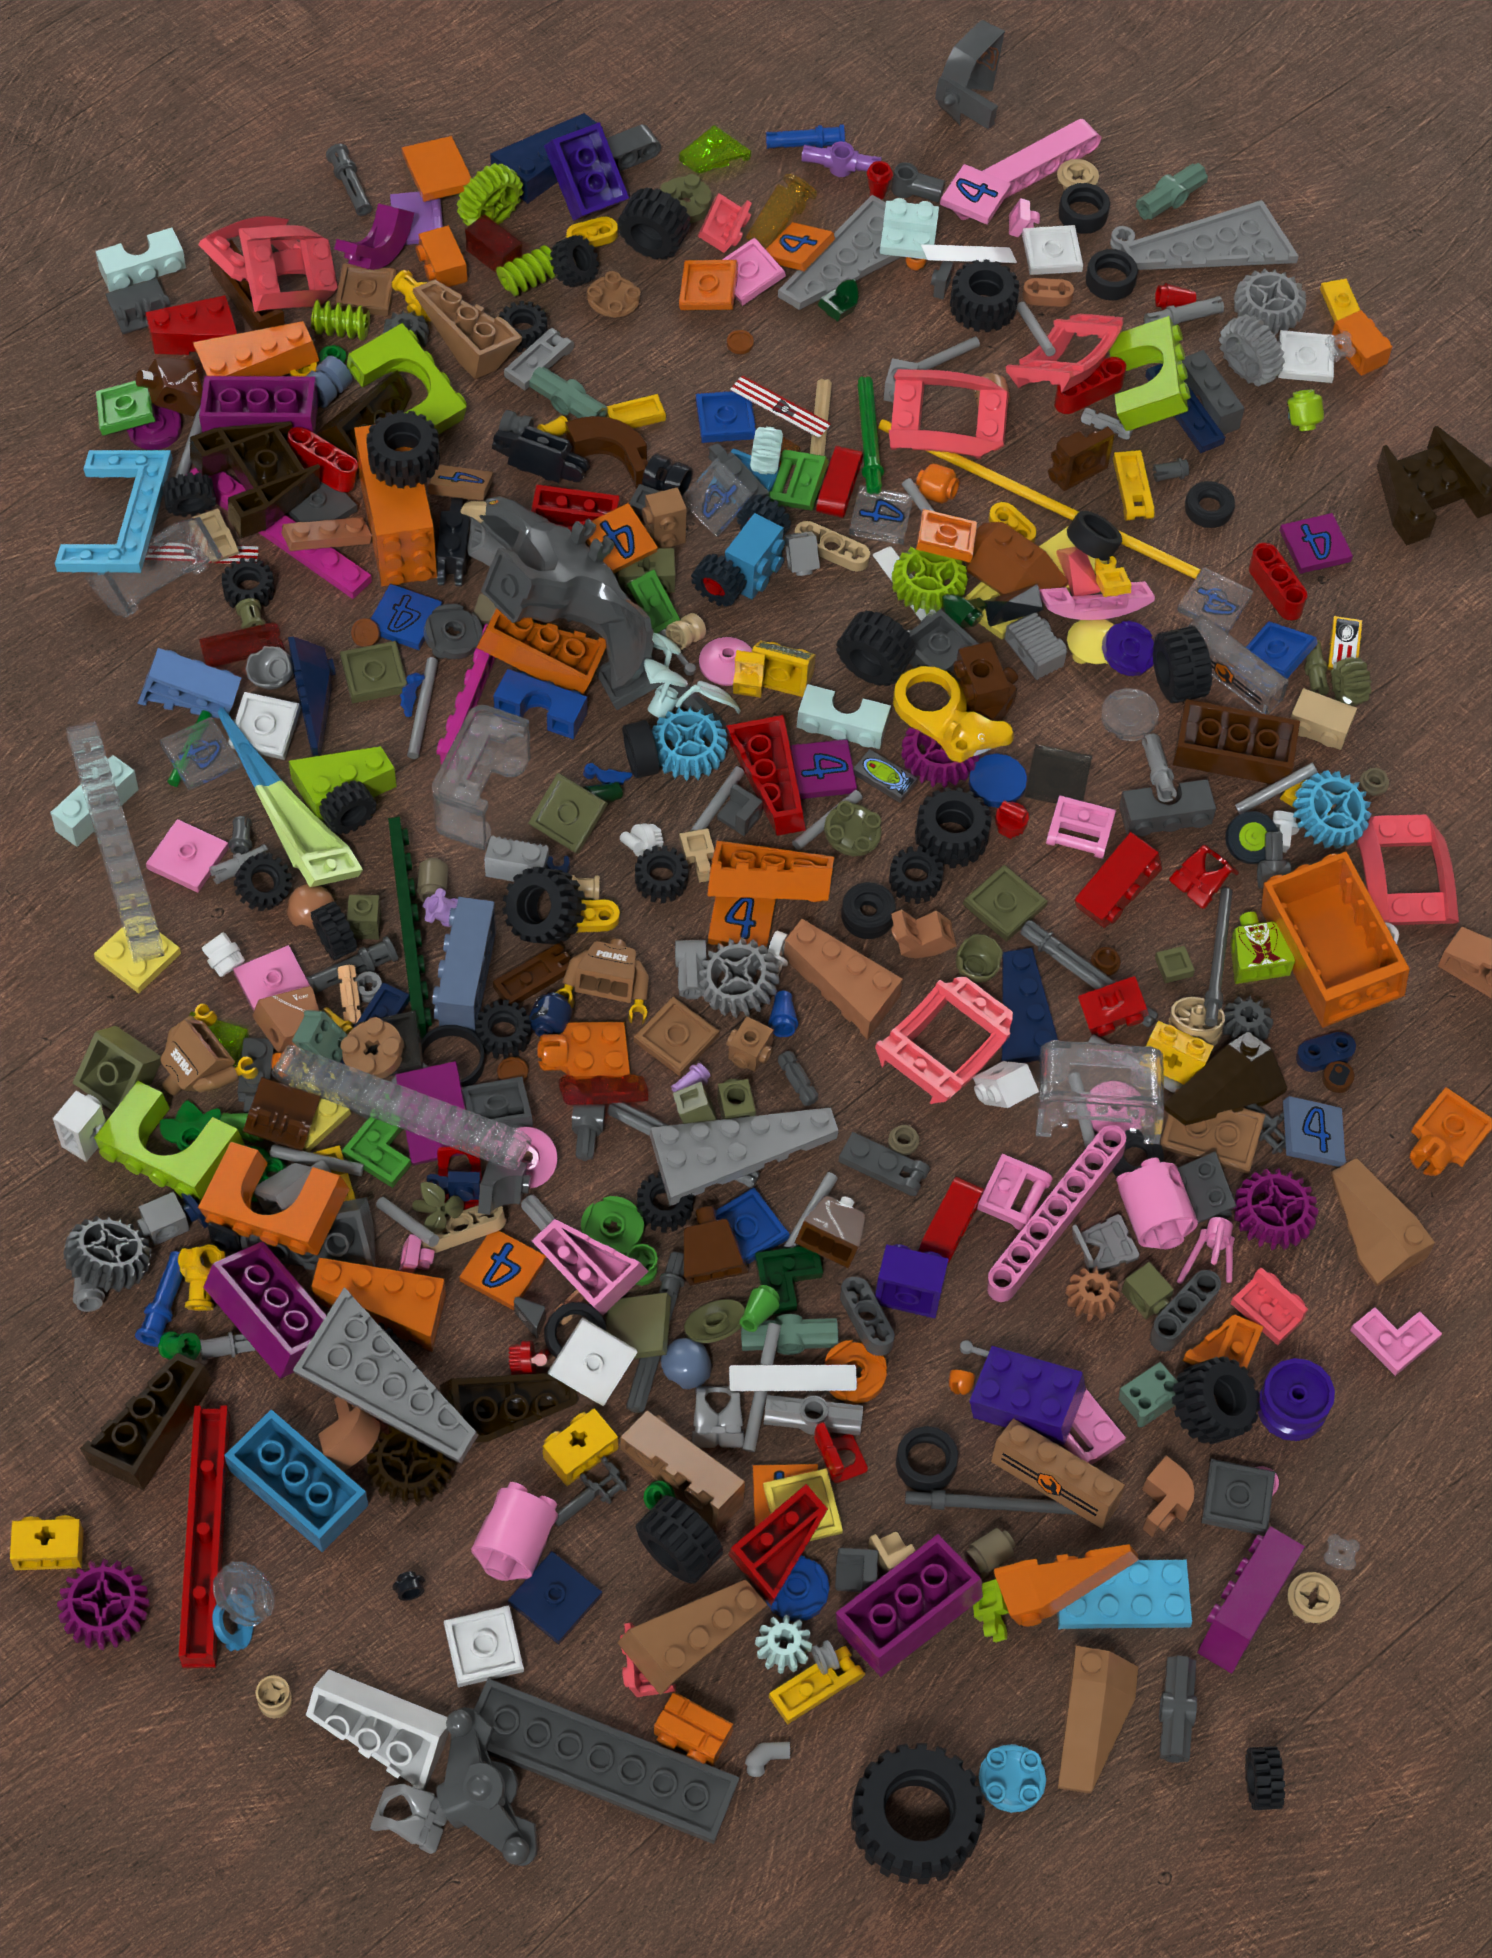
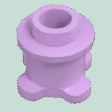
(439, 907)

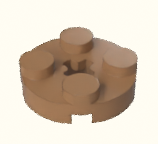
(373, 1033)

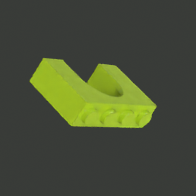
(400, 351)
(1164, 394)
(127, 1133)

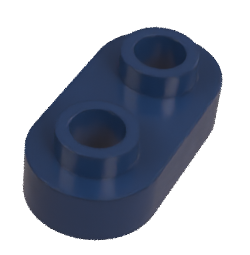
(1327, 1051)

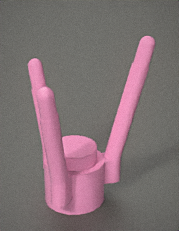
(1217, 1237)

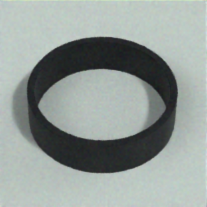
(459, 1031)

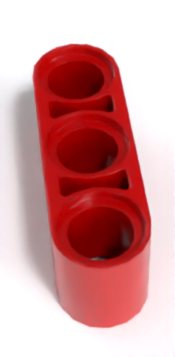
(1102, 383)
(336, 467)
(839, 481)
(1277, 581)
(952, 1218)

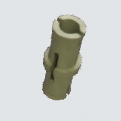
(1316, 670)

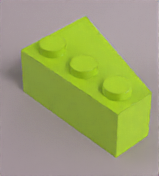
(320, 774)

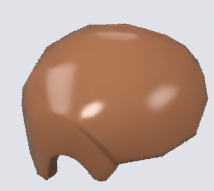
(304, 901)

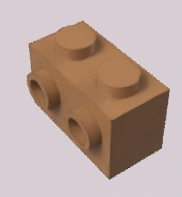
(665, 518)

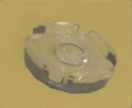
(1129, 714)
(244, 1593)

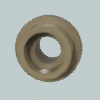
(1374, 775)
(903, 1132)

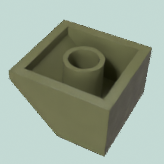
(115, 1065)

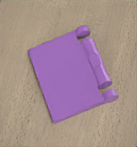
(426, 216)

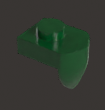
(841, 300)
(963, 612)

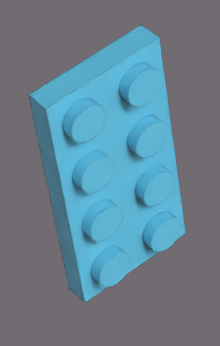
(1138, 1597)

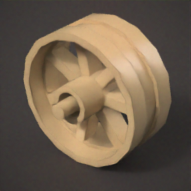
(1193, 1019)

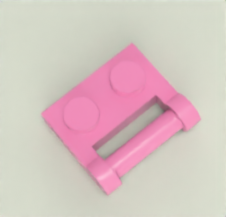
(1081, 818)
(1005, 1186)
(1096, 1431)

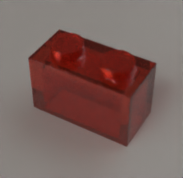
(491, 243)

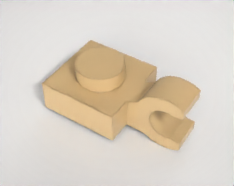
(698, 848)

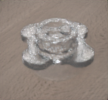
(1343, 339)
(1334, 1558)

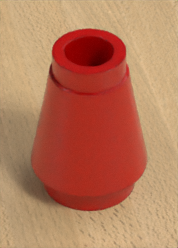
(879, 178)
(1173, 295)

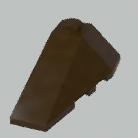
(385, 397)
(1234, 1078)
(506, 1402)

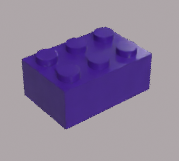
(586, 171)
(1029, 1391)

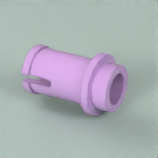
(696, 1074)

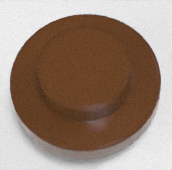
(1106, 960)

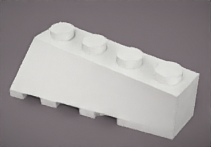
(381, 1726)

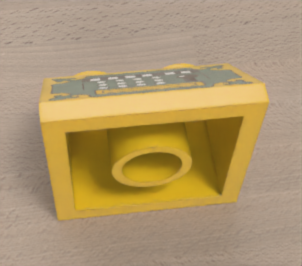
(786, 668)

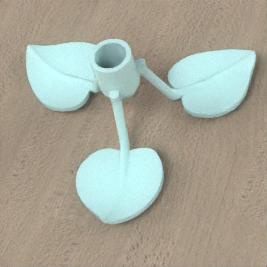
(665, 696)

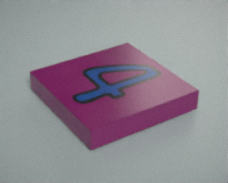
(1316, 543)
(823, 769)

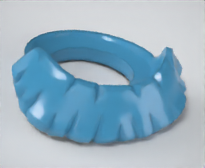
(235, 1641)

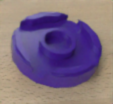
(1128, 648)

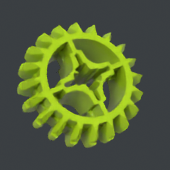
(490, 193)
(927, 586)

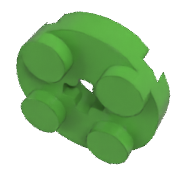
(614, 1210)

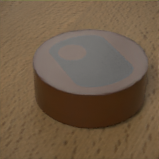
(1338, 1077)

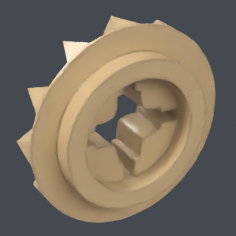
(1077, 168)
(1326, 1592)

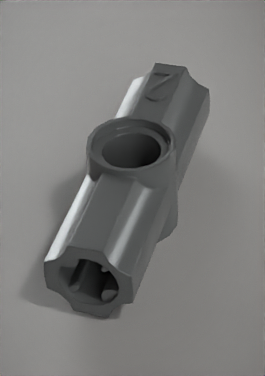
(1178, 1709)

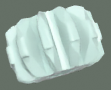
(766, 450)
(770, 1644)

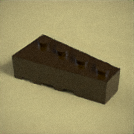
(150, 1424)

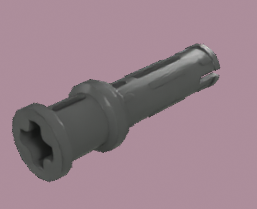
(346, 171)
(365, 960)

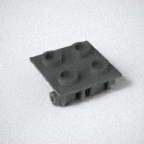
(133, 301)
(1207, 1188)

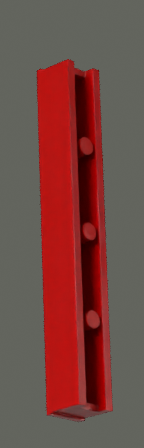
(204, 1536)

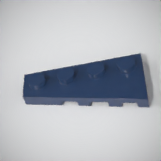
(1026, 998)

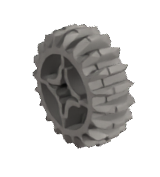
(1271, 298)
(1252, 350)
(742, 962)

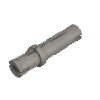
(1188, 311)
(1160, 774)

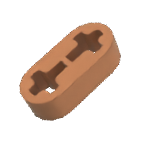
(1048, 292)

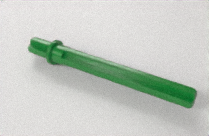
(872, 467)

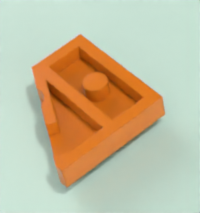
(1233, 1340)

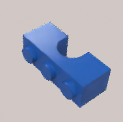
(521, 692)

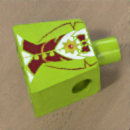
(1259, 951)

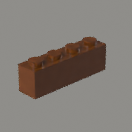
(241, 297)

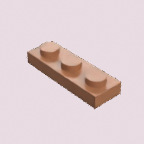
(326, 534)

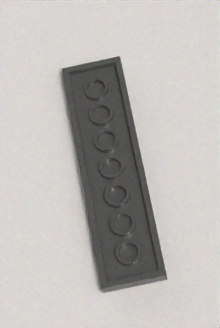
(606, 1762)

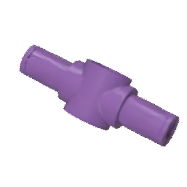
(839, 158)

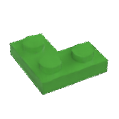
(653, 600)
(372, 1149)

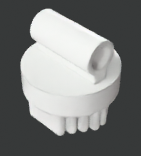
(642, 837)
(223, 954)

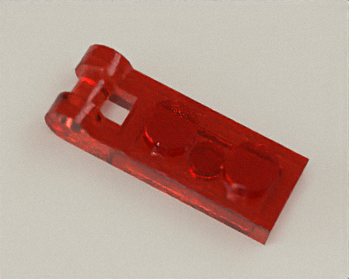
(239, 644)
(603, 1090)

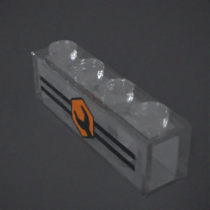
(1241, 669)

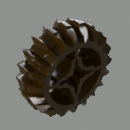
(385, 1457)

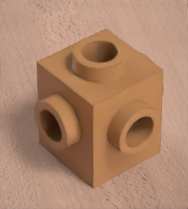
(750, 1044)

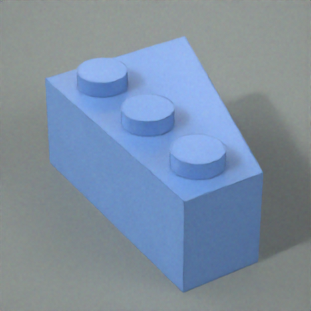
(188, 684)

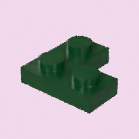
(782, 1268)

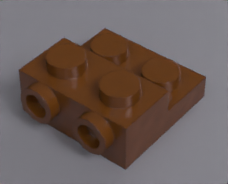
(1080, 457)

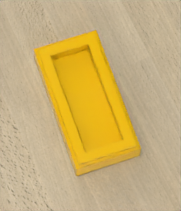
(638, 411)

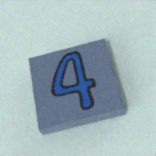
(1314, 1131)

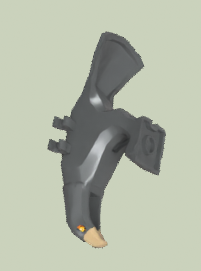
(555, 576)

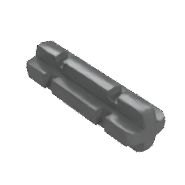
(798, 1078)

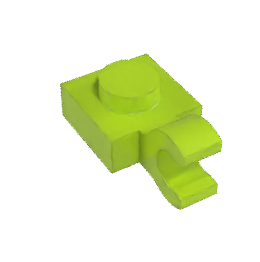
(990, 1610)

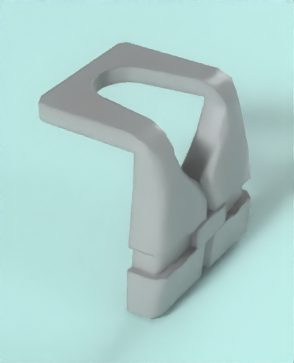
(1113, 1244)
(714, 1427)
(422, 1826)

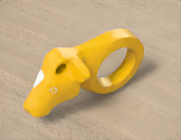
(957, 731)

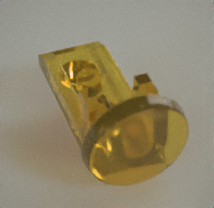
(781, 208)

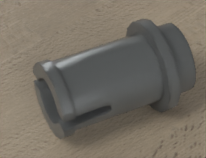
(1171, 470)
(240, 838)

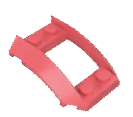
(287, 258)
(262, 270)
(1040, 367)
(907, 414)
(1408, 907)
(921, 1066)

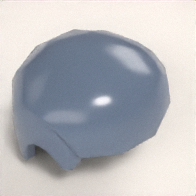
(686, 1363)

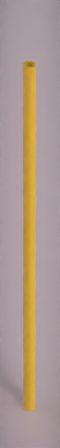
(1054, 506)

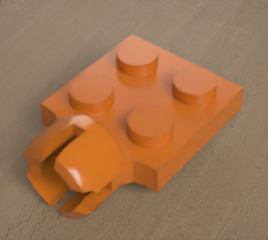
(586, 1050)
(1448, 1133)

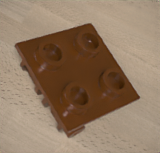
(281, 1114)

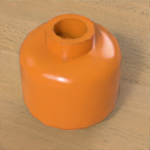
(938, 483)

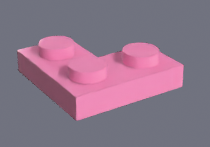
(1393, 1346)

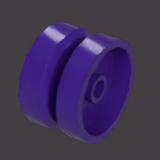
(1295, 1399)

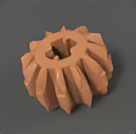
(1096, 1285)

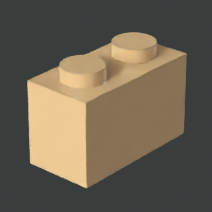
(1323, 718)

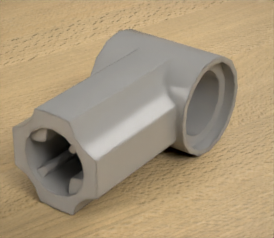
(689, 961)

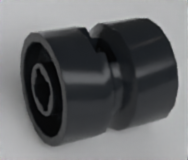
(664, 475)

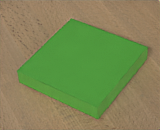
(124, 407)

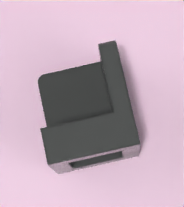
(741, 810)
(855, 1569)

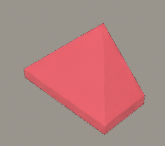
(1078, 571)

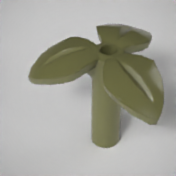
(434, 1204)

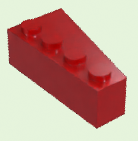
(768, 765)

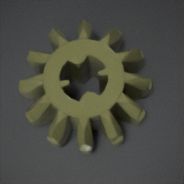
(1351, 681)

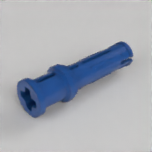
(813, 137)
(159, 1311)

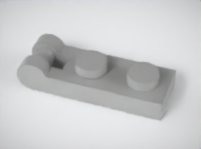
(540, 354)

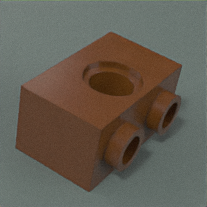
(989, 689)

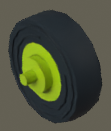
(1247, 836)

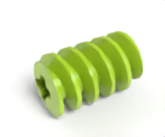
(526, 270)
(340, 321)

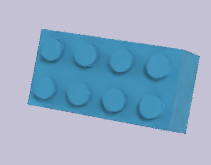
(296, 1480)

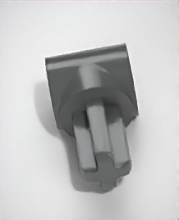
(1274, 860)
(587, 1125)

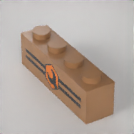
(1057, 1473)

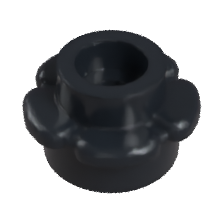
(409, 1586)

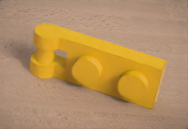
(1133, 484)
(813, 1687)

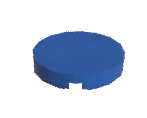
(998, 779)
(803, 1592)

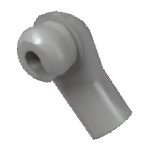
(763, 1754)

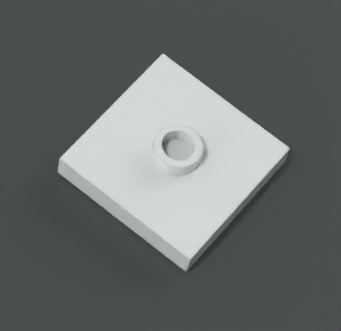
(1052, 250)
(1306, 357)
(267, 723)
(592, 1361)
(483, 1646)

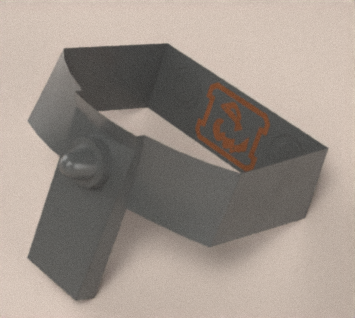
(974, 58)

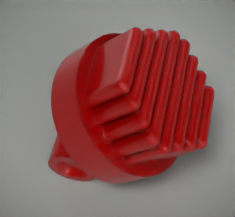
(1011, 819)
(524, 1359)

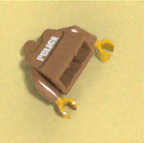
(608, 973)
(198, 1058)

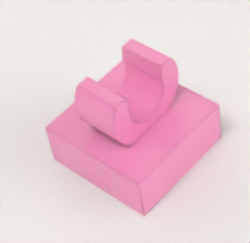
(1022, 217)
(414, 1257)

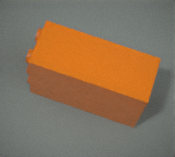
(398, 523)
(1337, 938)

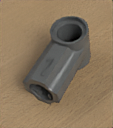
(910, 182)

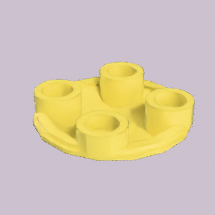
(1086, 640)

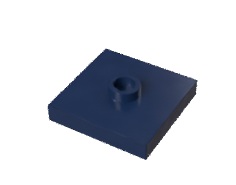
(555, 1597)

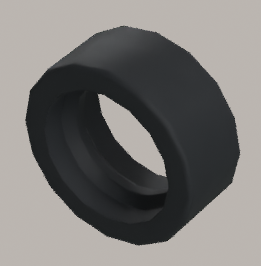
(1084, 193)
(1111, 259)
(1094, 535)
(640, 749)
(571, 1308)
(932, 1436)

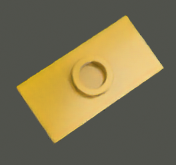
(1339, 298)

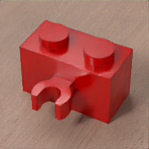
(1113, 1006)

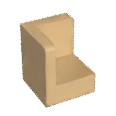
(890, 1550)

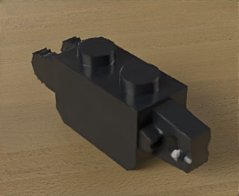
(541, 454)
(452, 543)

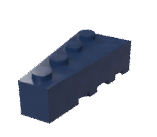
(530, 158)

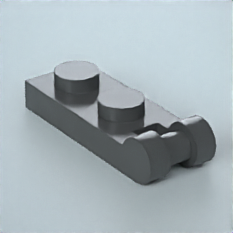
(883, 1164)

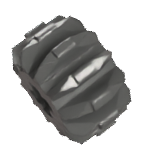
(411, 322)
(1257, 1019)

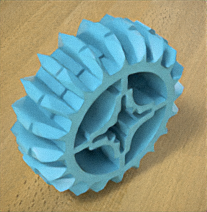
(690, 752)
(1315, 801)

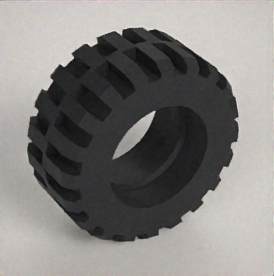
(924, 1769)

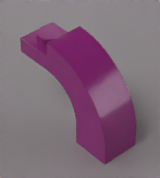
(383, 241)

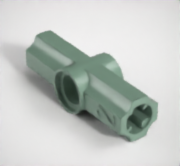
(1171, 191)
(566, 395)
(794, 1334)

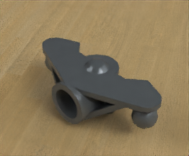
(482, 1791)

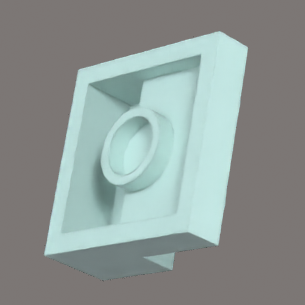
(908, 227)

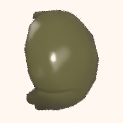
(979, 958)

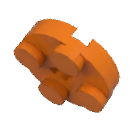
(872, 1374)

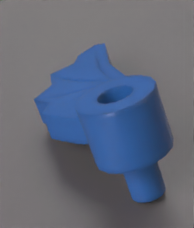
(408, 692)
(605, 777)

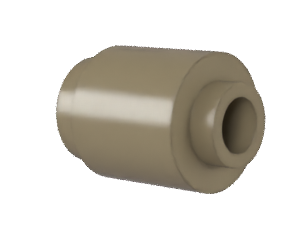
(431, 876)
(990, 1551)

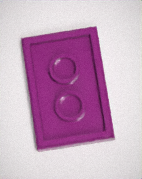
(442, 1084)

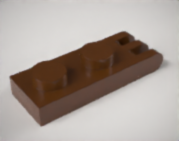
(533, 975)

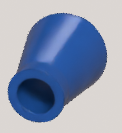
(783, 1015)

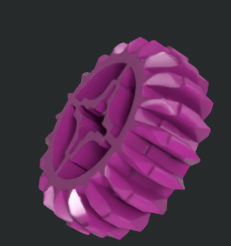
(935, 763)
(1268, 1218)
(77, 1601)

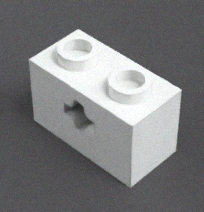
(1005, 1084)
(79, 1123)

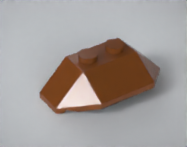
(1011, 561)

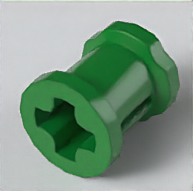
(185, 1344)

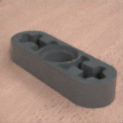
(867, 1328)

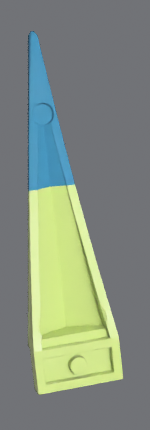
(306, 839)

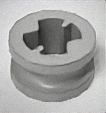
(1121, 232)
(368, 977)
(825, 1657)

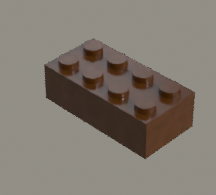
(1236, 742)

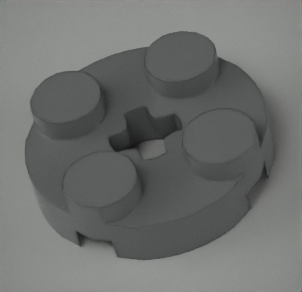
(450, 646)

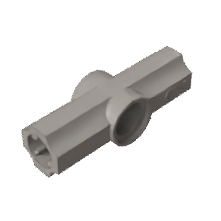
(792, 1413)

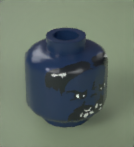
(550, 1014)

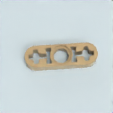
(836, 556)
(473, 1231)

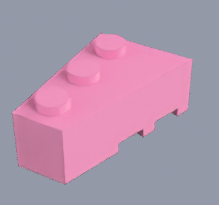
(590, 1266)

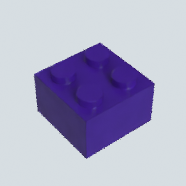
(911, 1280)

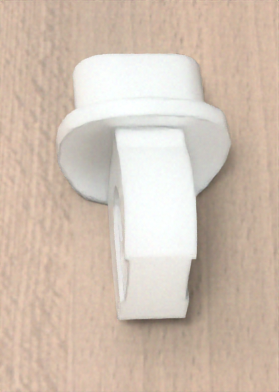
(1286, 825)
(777, 949)

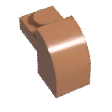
(923, 936)
(350, 1436)
(1173, 1491)

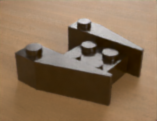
(264, 466)
(1430, 481)

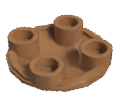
(613, 295)

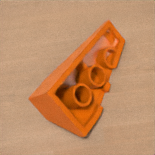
(1045, 1589)

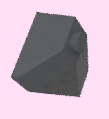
(348, 1240)

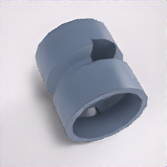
(331, 378)

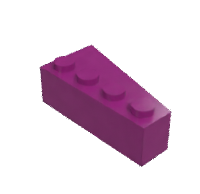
(1249, 1598)

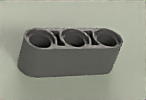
(633, 146)
(1178, 1322)

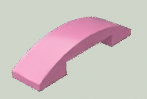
(1096, 606)

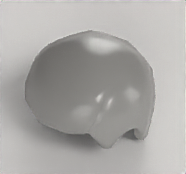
(269, 668)

